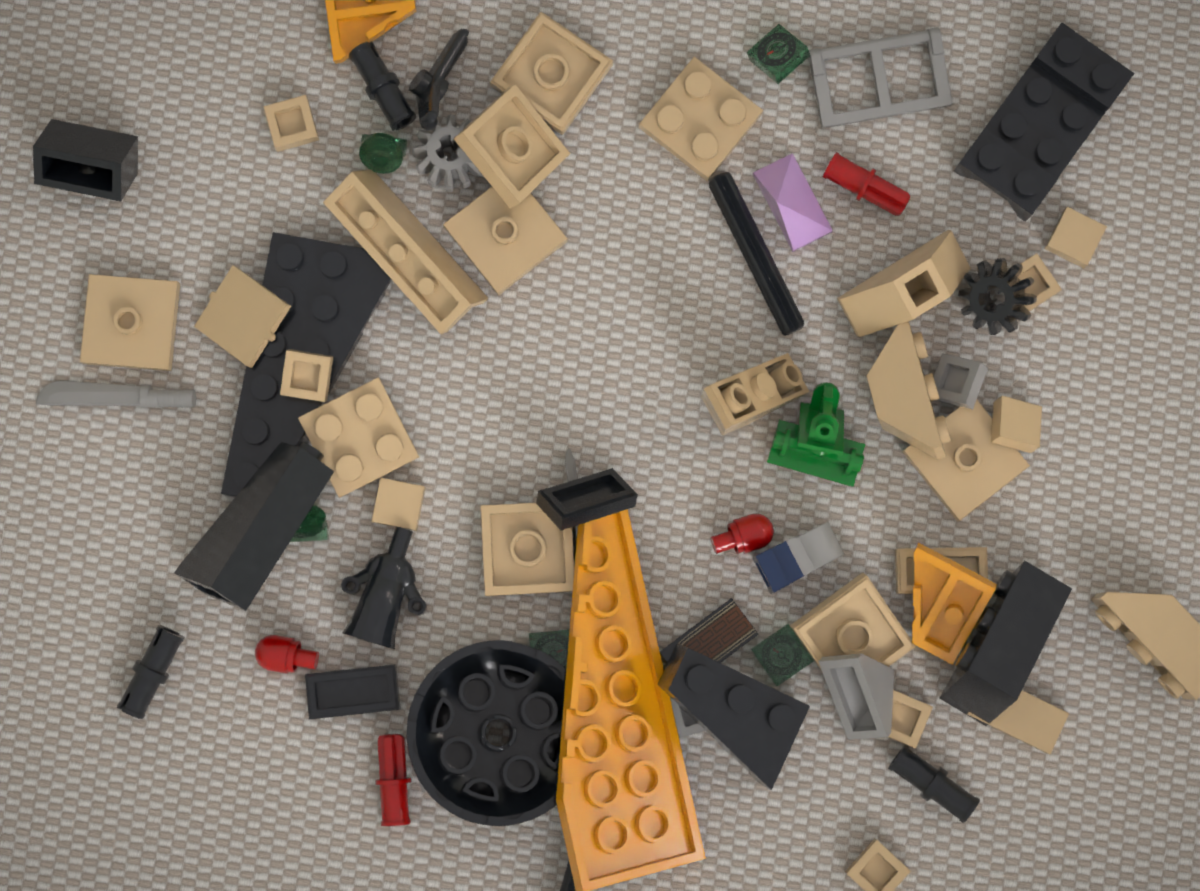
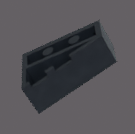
(1006, 643)
(736, 710)

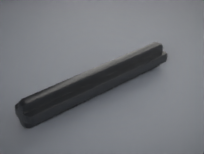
(756, 253)

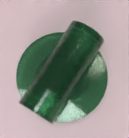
(382, 152)
(313, 527)

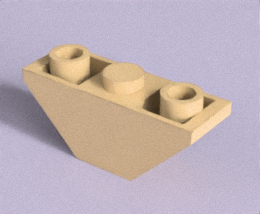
(906, 286)
(753, 393)
(905, 394)
(1158, 634)

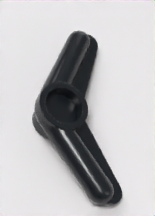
(431, 85)

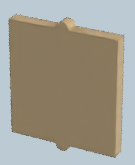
(242, 316)

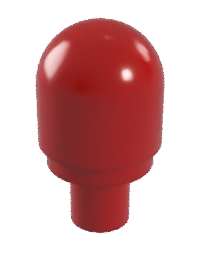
(744, 534)
(284, 654)

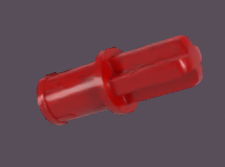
(866, 185)
(393, 780)

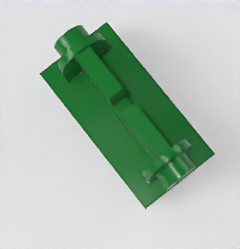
(821, 422)
(829, 467)

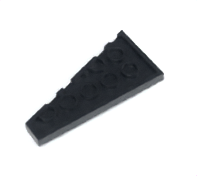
(331, 301)

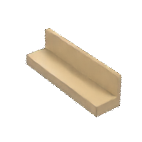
(404, 249)

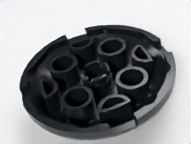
(450, 741)

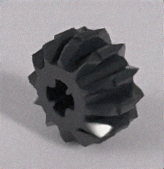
(984, 307)

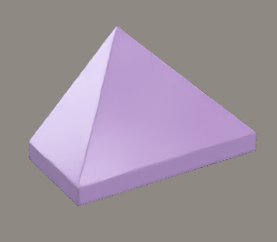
(792, 202)

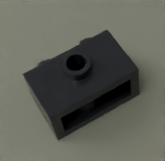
(85, 160)

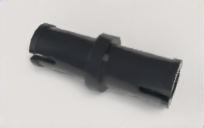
(382, 86)
(150, 672)
(934, 784)

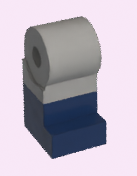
(797, 557)

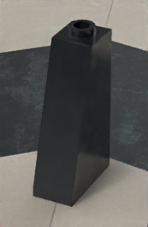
(256, 526)

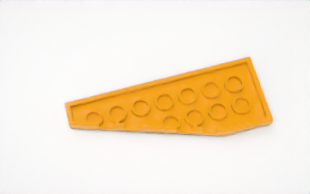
(620, 755)

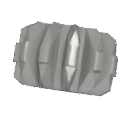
(432, 155)

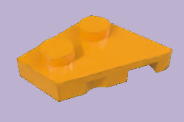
(362, 21)
(945, 603)

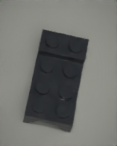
(1045, 120)

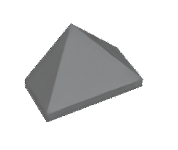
(861, 694)

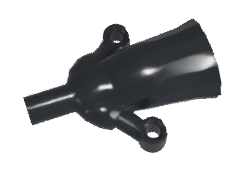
(387, 581)

